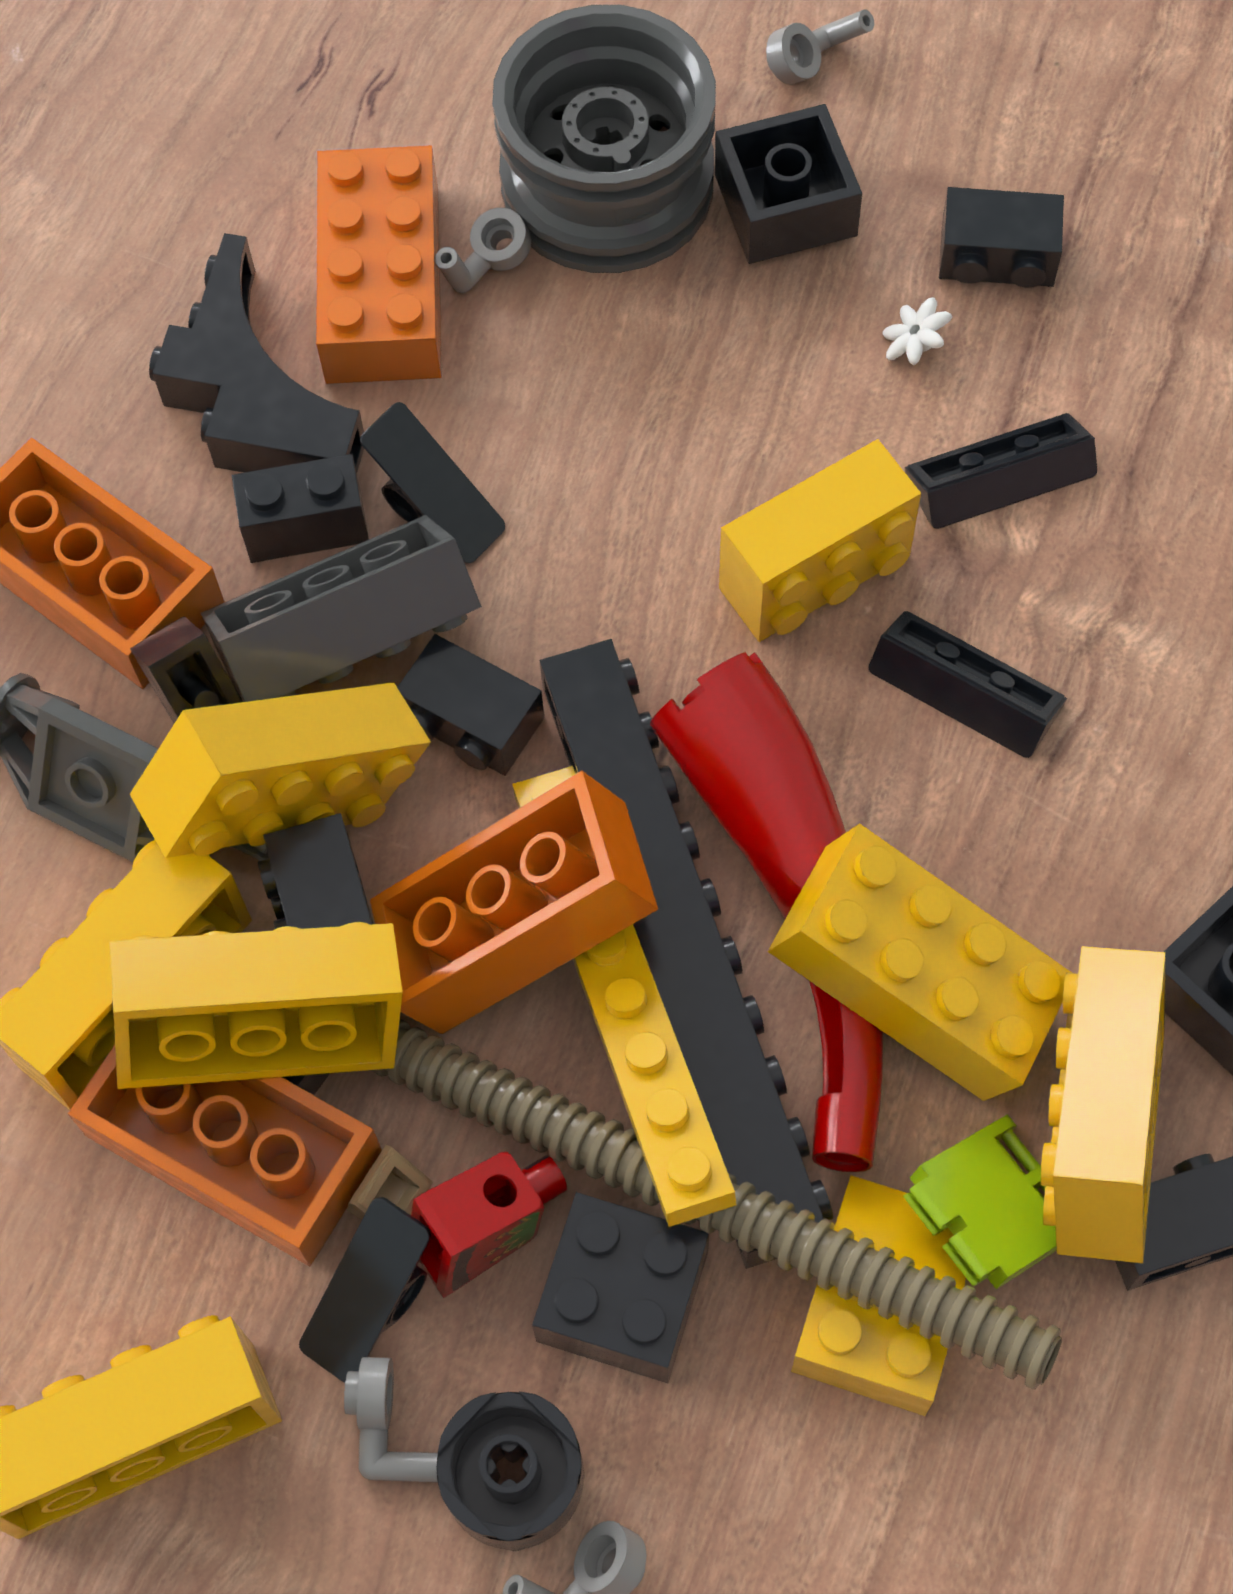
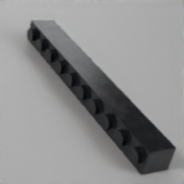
(688, 959)

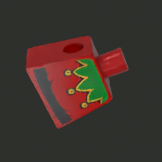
(483, 1216)

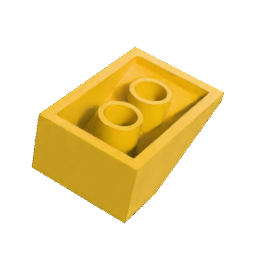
(857, 1345)

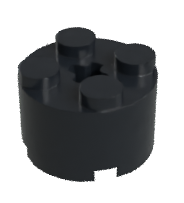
(510, 1427)

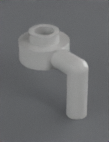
(796, 50)
(484, 237)
(370, 1398)
(606, 1562)

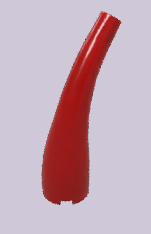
(774, 801)

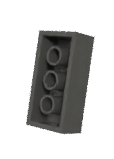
(343, 611)

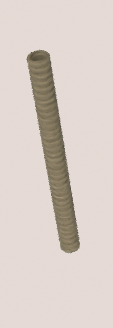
(755, 1221)

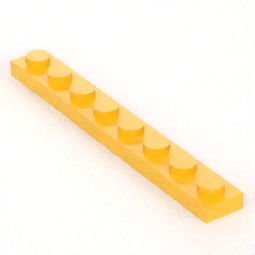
(648, 1065)

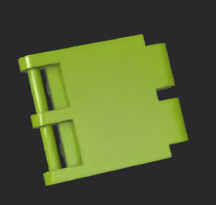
(985, 1205)

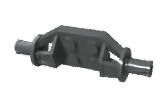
(78, 768)

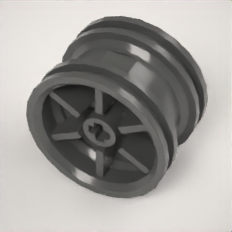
(583, 141)

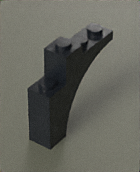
(249, 405)

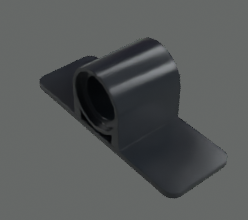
(429, 482)
(369, 1288)

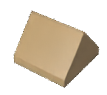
(390, 1178)

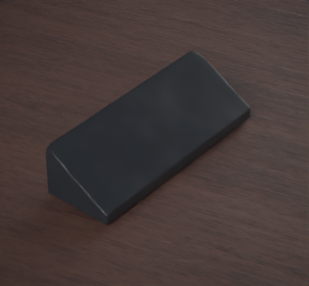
(1004, 470)
(966, 683)

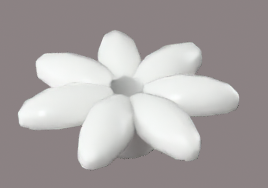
(917, 332)

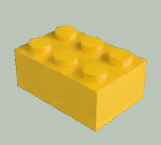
(818, 541)

